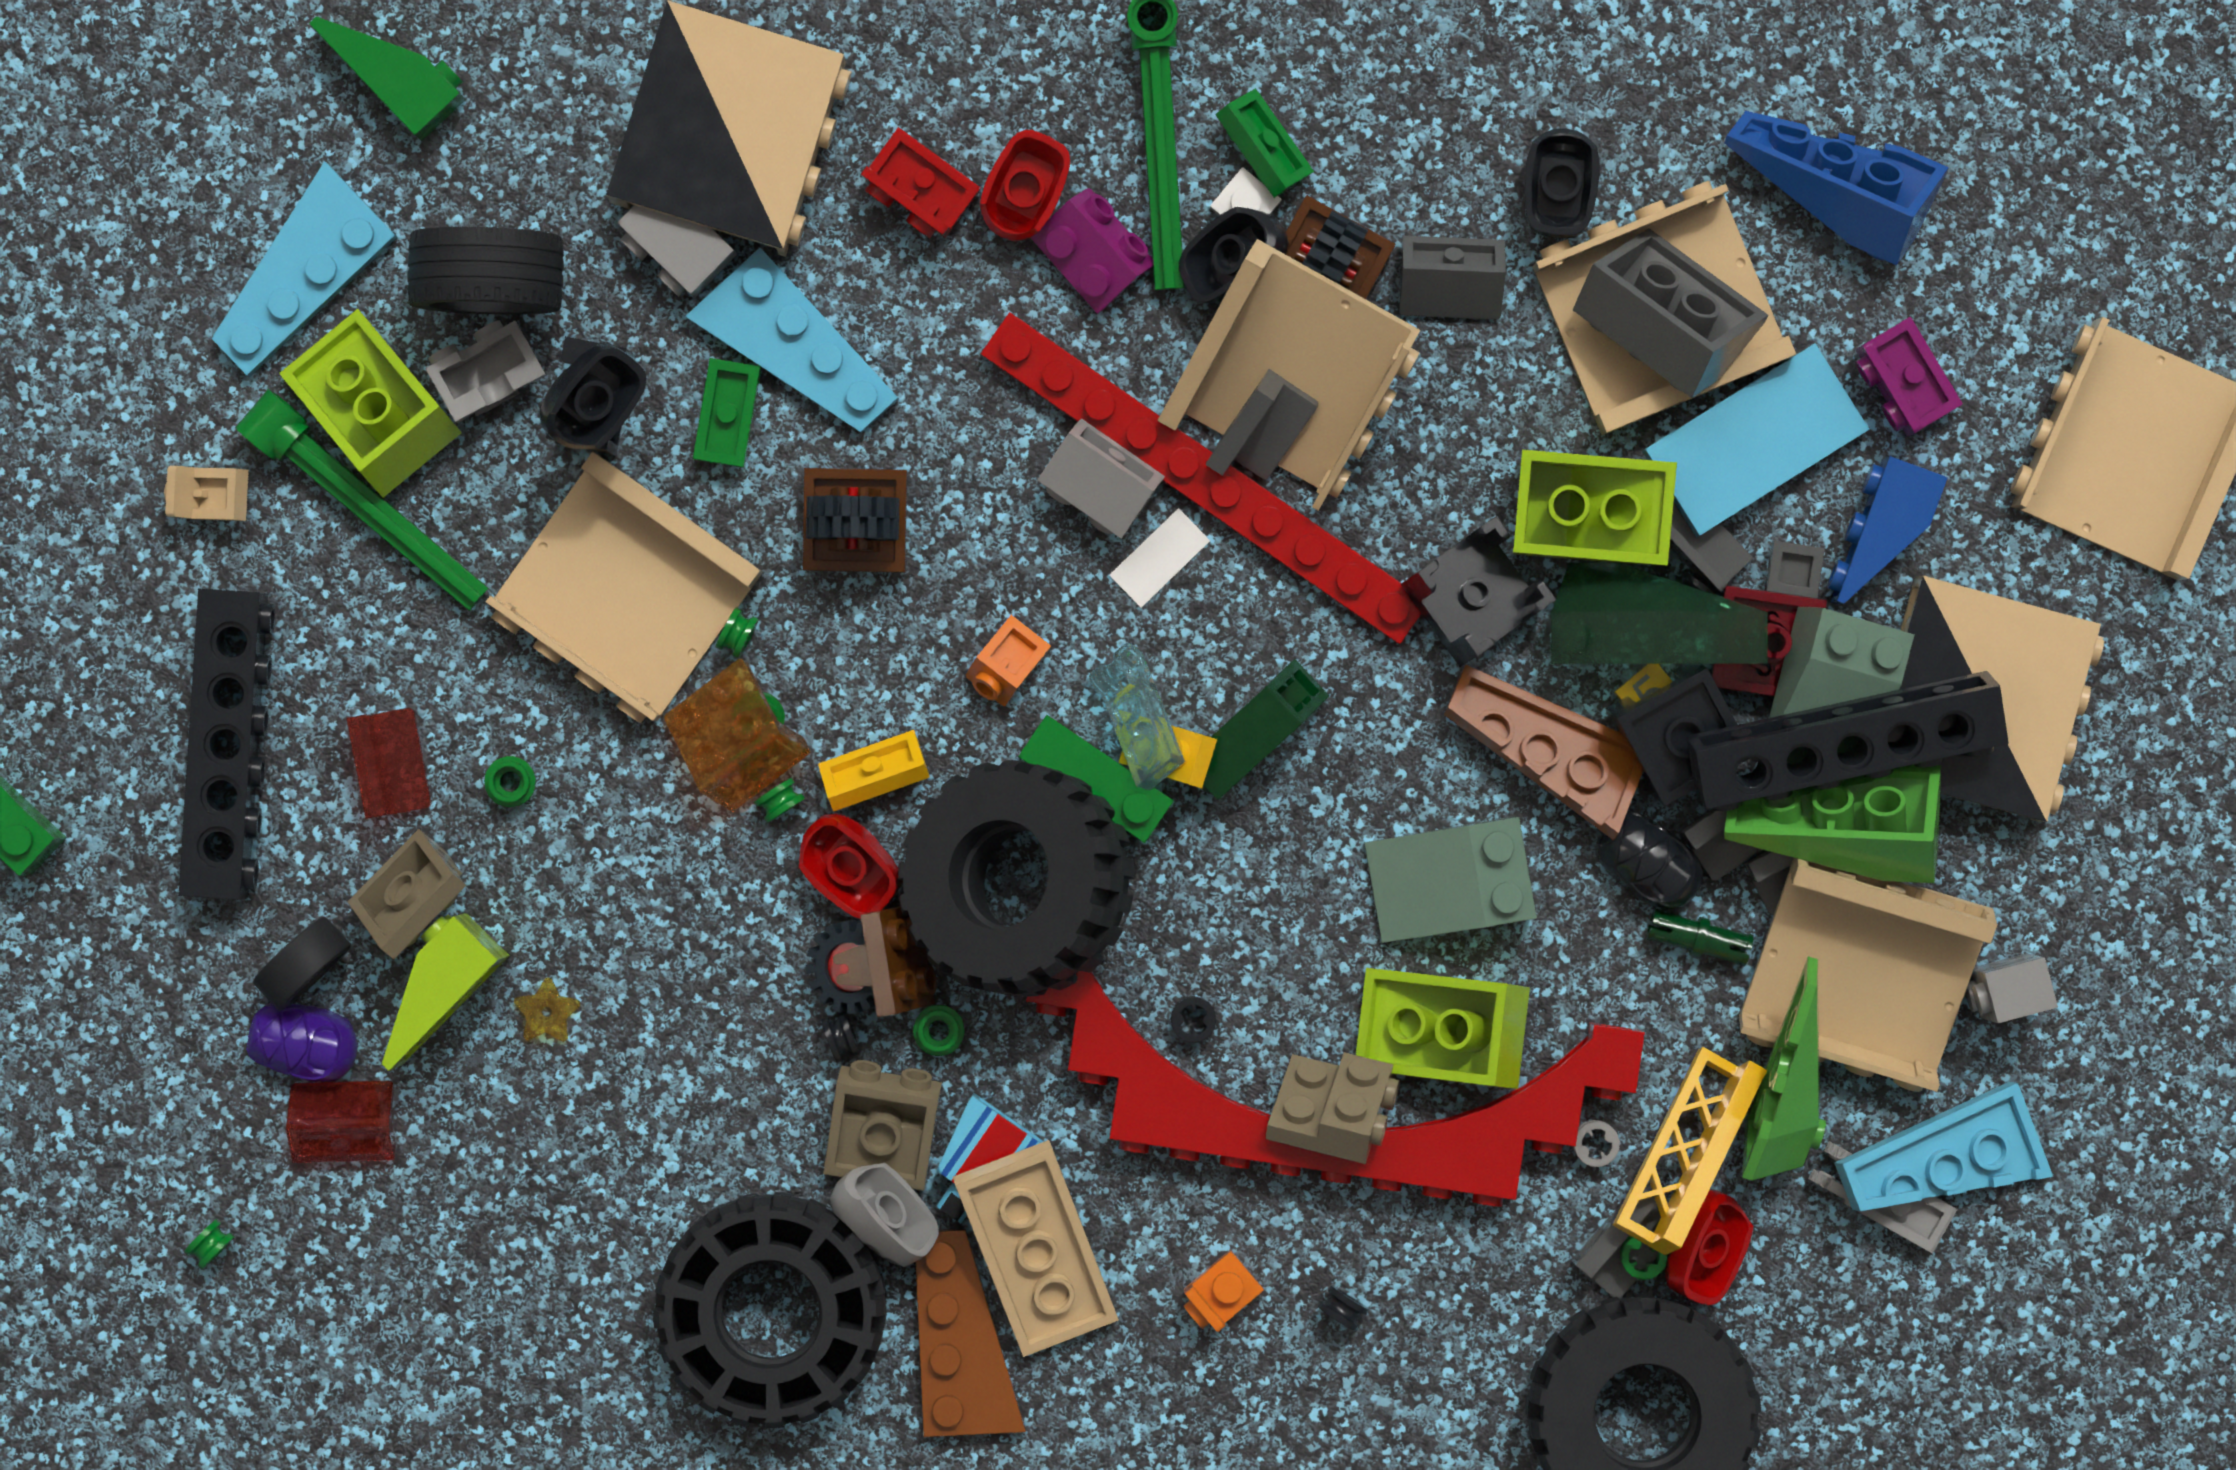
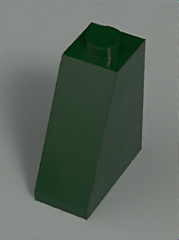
(1261, 726)

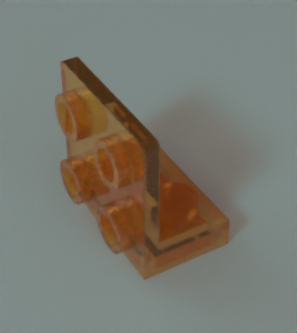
(733, 737)

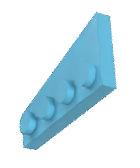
(306, 266)
(783, 332)
(1959, 1150)

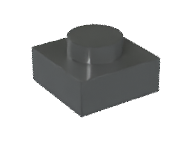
(1794, 569)

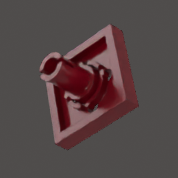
(1744, 676)

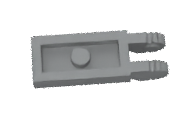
(1917, 1221)

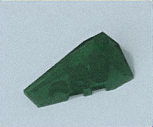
(1634, 617)

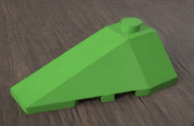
(1862, 827)
(1786, 1105)

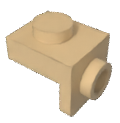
(206, 493)

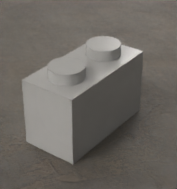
(685, 250)
(1100, 479)
(2011, 988)

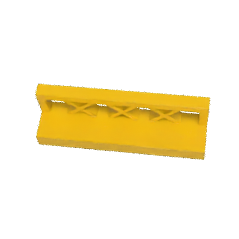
(1706, 1158)

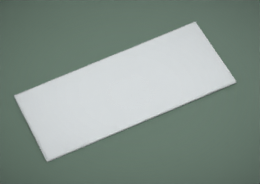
(1159, 557)

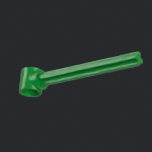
(1160, 140)
(282, 433)

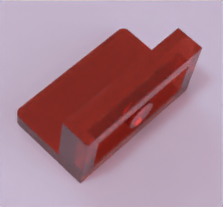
(389, 762)
(341, 1121)

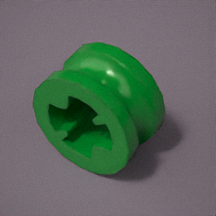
(737, 633)
(779, 800)
(209, 1244)
(1651, 1269)

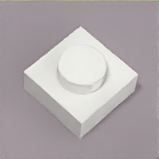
(1245, 192)

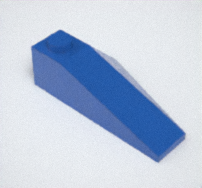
(1856, 191)

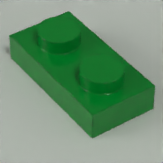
(1264, 143)
(727, 413)

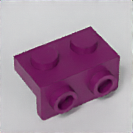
(1093, 249)
(1907, 378)

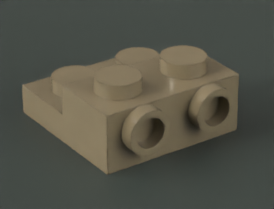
(407, 893)
(1334, 1106)
(883, 1121)

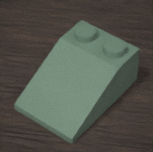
(1836, 662)
(1450, 879)

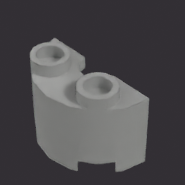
(484, 372)

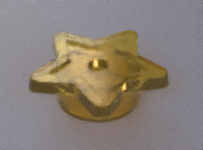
(539, 1024)

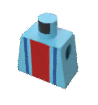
(979, 1138)

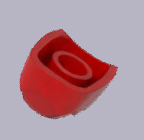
(1024, 185)
(848, 865)
(1711, 1251)

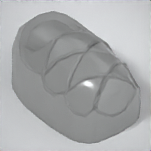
(885, 1213)

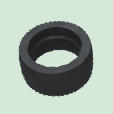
(485, 270)

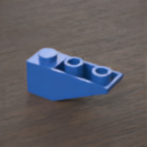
(1895, 514)

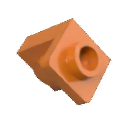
(1006, 661)
(1221, 1292)

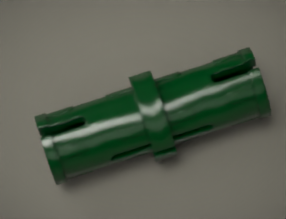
(1699, 937)

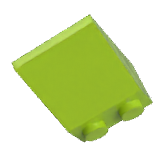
(370, 403)
(1594, 508)
(443, 976)
(1444, 1027)

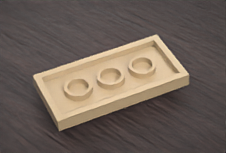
(1035, 1248)

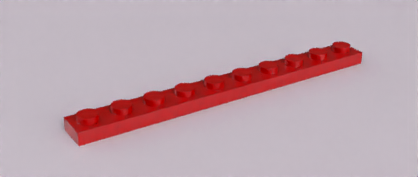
(1182, 461)

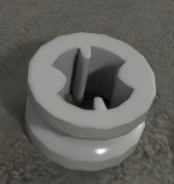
(1608, 1134)

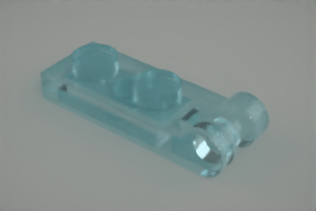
(1138, 717)

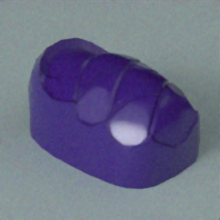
(303, 1042)

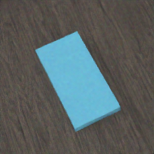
(1758, 439)

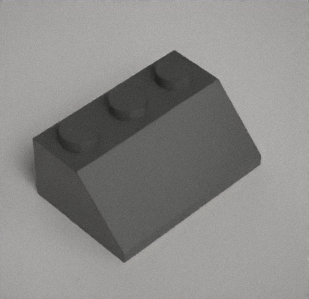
(1668, 312)

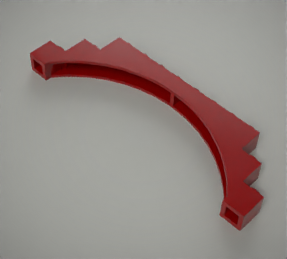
(1462, 1153)

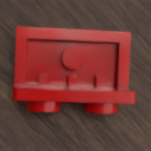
(920, 184)

